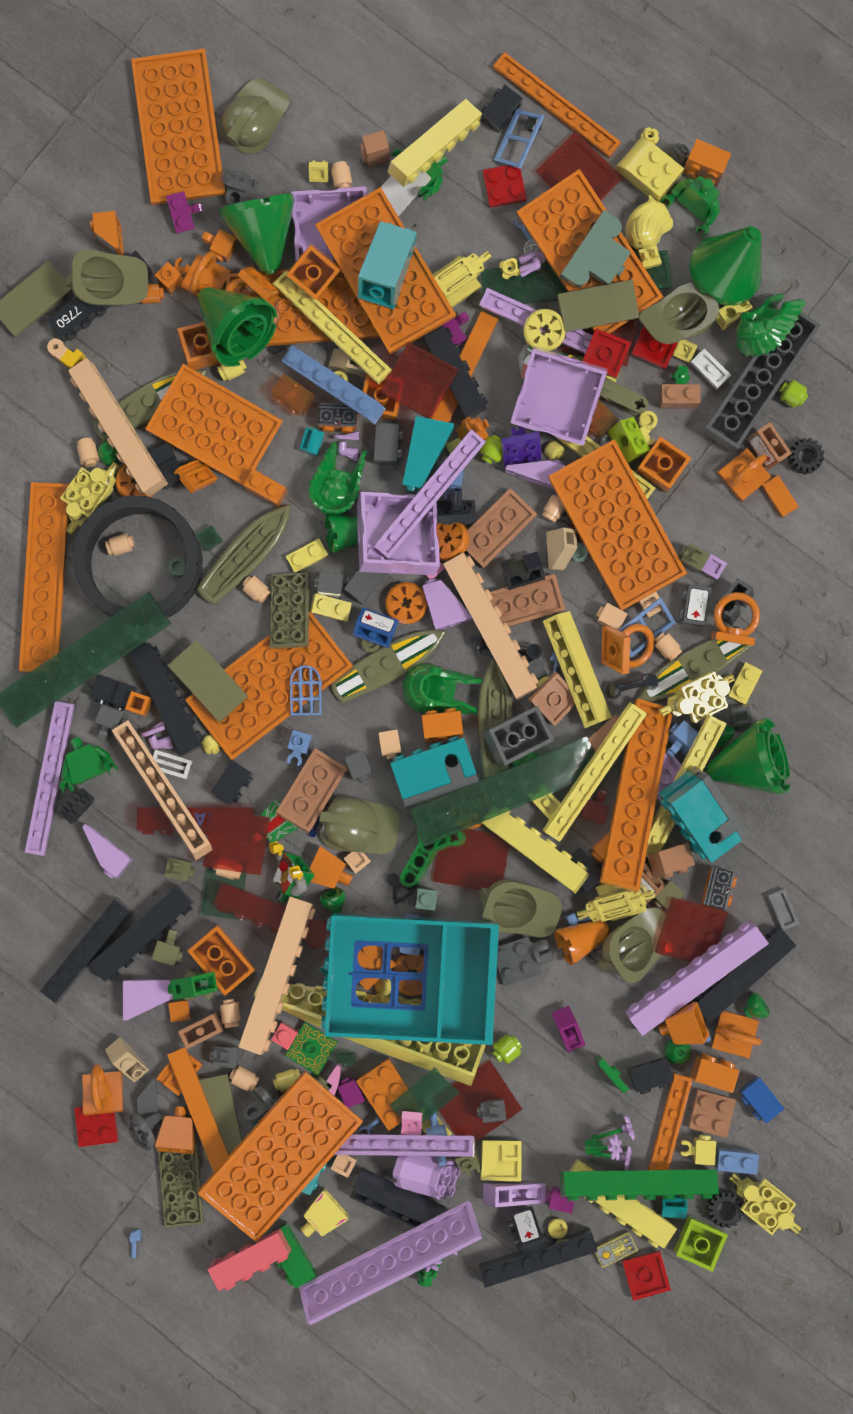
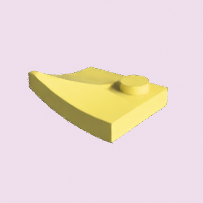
(500, 1160)

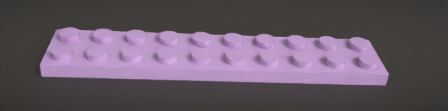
(390, 1262)

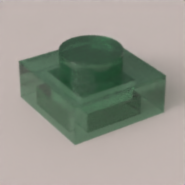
(209, 538)
(346, 1059)

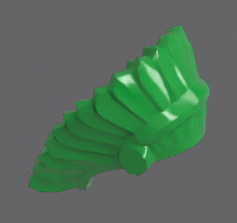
(766, 327)
(334, 489)
(434, 689)

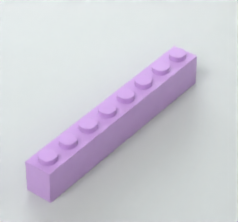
(696, 977)

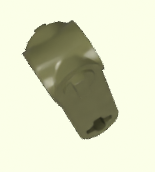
(622, 398)

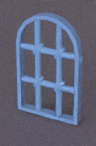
(310, 683)

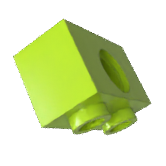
(629, 439)

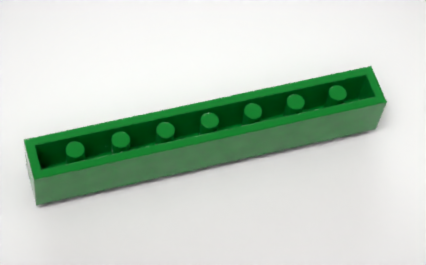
(638, 1183)

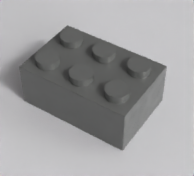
(517, 736)

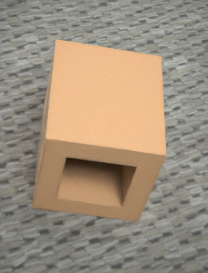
(611, 616)
(390, 744)

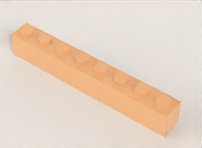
(118, 427)
(491, 626)
(162, 790)
(276, 976)

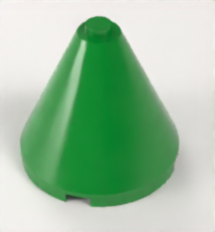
(261, 228)
(729, 266)
(236, 324)
(753, 761)

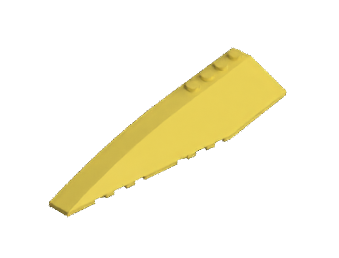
(451, 1059)

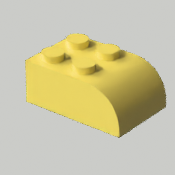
(649, 169)

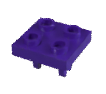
(521, 447)

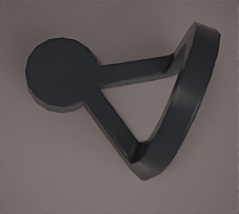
(393, 880)

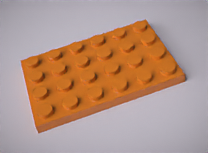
(213, 425)

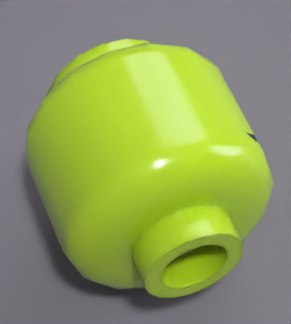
(793, 393)
(492, 449)
(507, 1049)

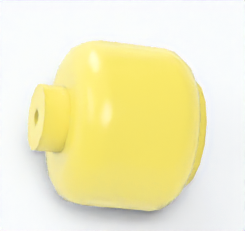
(554, 451)
(210, 745)
(383, 986)

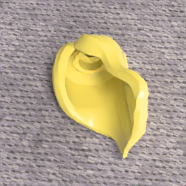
(647, 224)

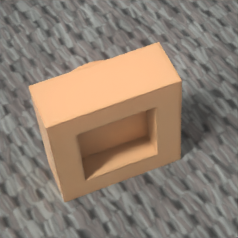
(645, 602)
(357, 861)
(344, 1164)

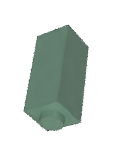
(426, 899)

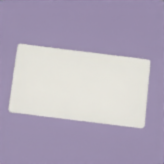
(402, 196)

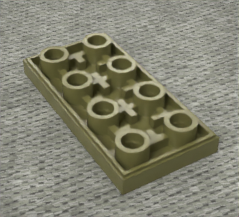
(32, 298)
(598, 306)
(289, 610)
(208, 681)
(222, 1104)
(179, 1188)

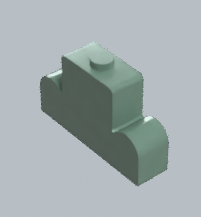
(597, 254)

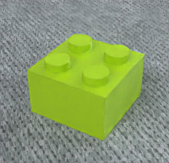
(700, 1243)

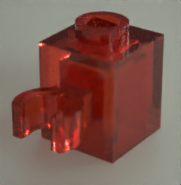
(595, 810)

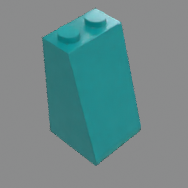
(386, 265)
(425, 449)

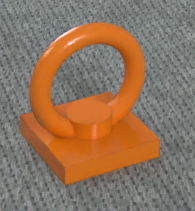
(204, 273)
(254, 283)
(745, 474)
(734, 634)
(617, 647)
(735, 1034)
(102, 1091)

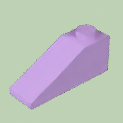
(535, 471)
(108, 854)
(513, 1193)

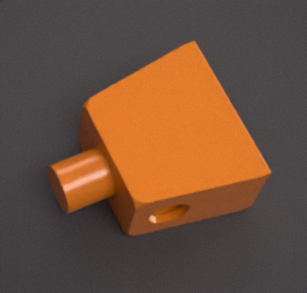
(329, 869)
(686, 1026)
(176, 1133)

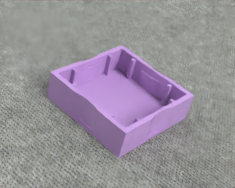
(315, 206)
(558, 395)
(415, 555)

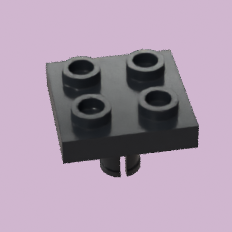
(457, 509)

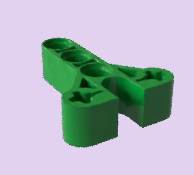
(428, 856)

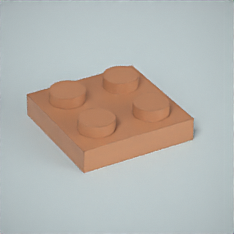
(553, 699)
(712, 1113)

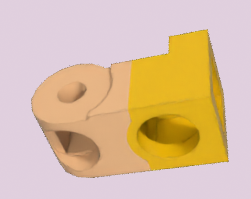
(63, 354)

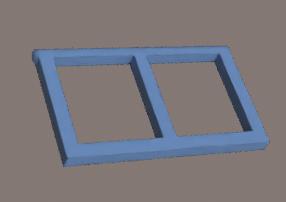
(508, 135)
(639, 617)

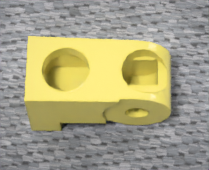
(730, 314)

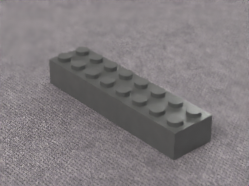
(758, 386)

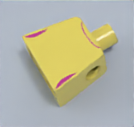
(323, 1215)

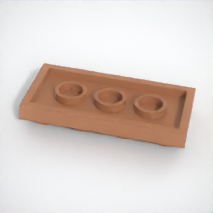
(498, 527)
(529, 601)
(311, 790)

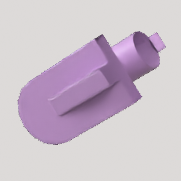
(531, 262)
(345, 451)
(161, 743)

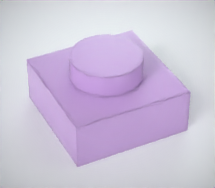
(714, 567)

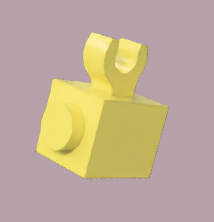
(702, 1150)

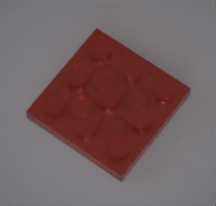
(419, 381)
(237, 841)
(690, 929)

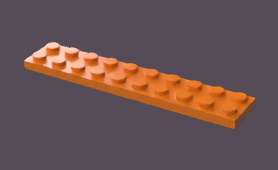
(43, 575)
(636, 800)

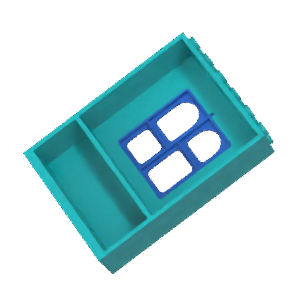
(455, 979)

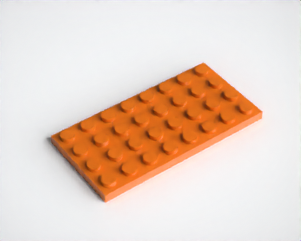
(178, 125)
(560, 224)
(420, 302)
(296, 328)
(617, 525)
(265, 679)
(280, 1156)

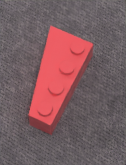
(249, 1260)

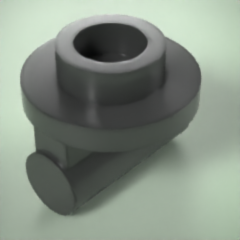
(679, 153)

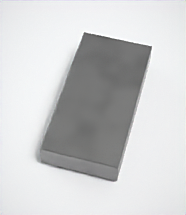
(783, 909)

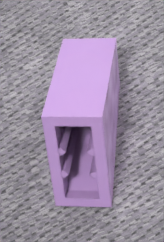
(444, 606)
(143, 995)

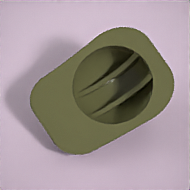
(253, 116)
(107, 278)
(680, 315)
(359, 826)
(520, 908)
(632, 946)

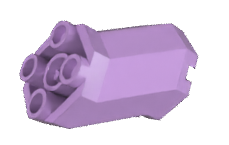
(425, 1175)

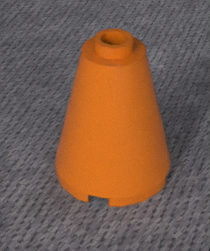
(580, 939)

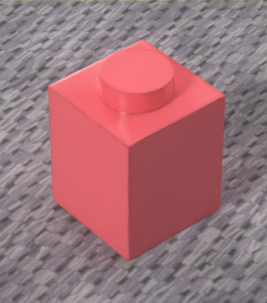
(285, 1035)

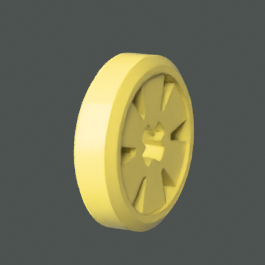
(540, 319)

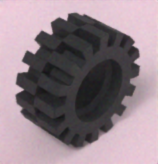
(815, 450)
(76, 805)
(724, 1221)

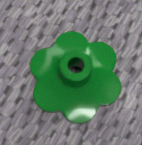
(681, 375)

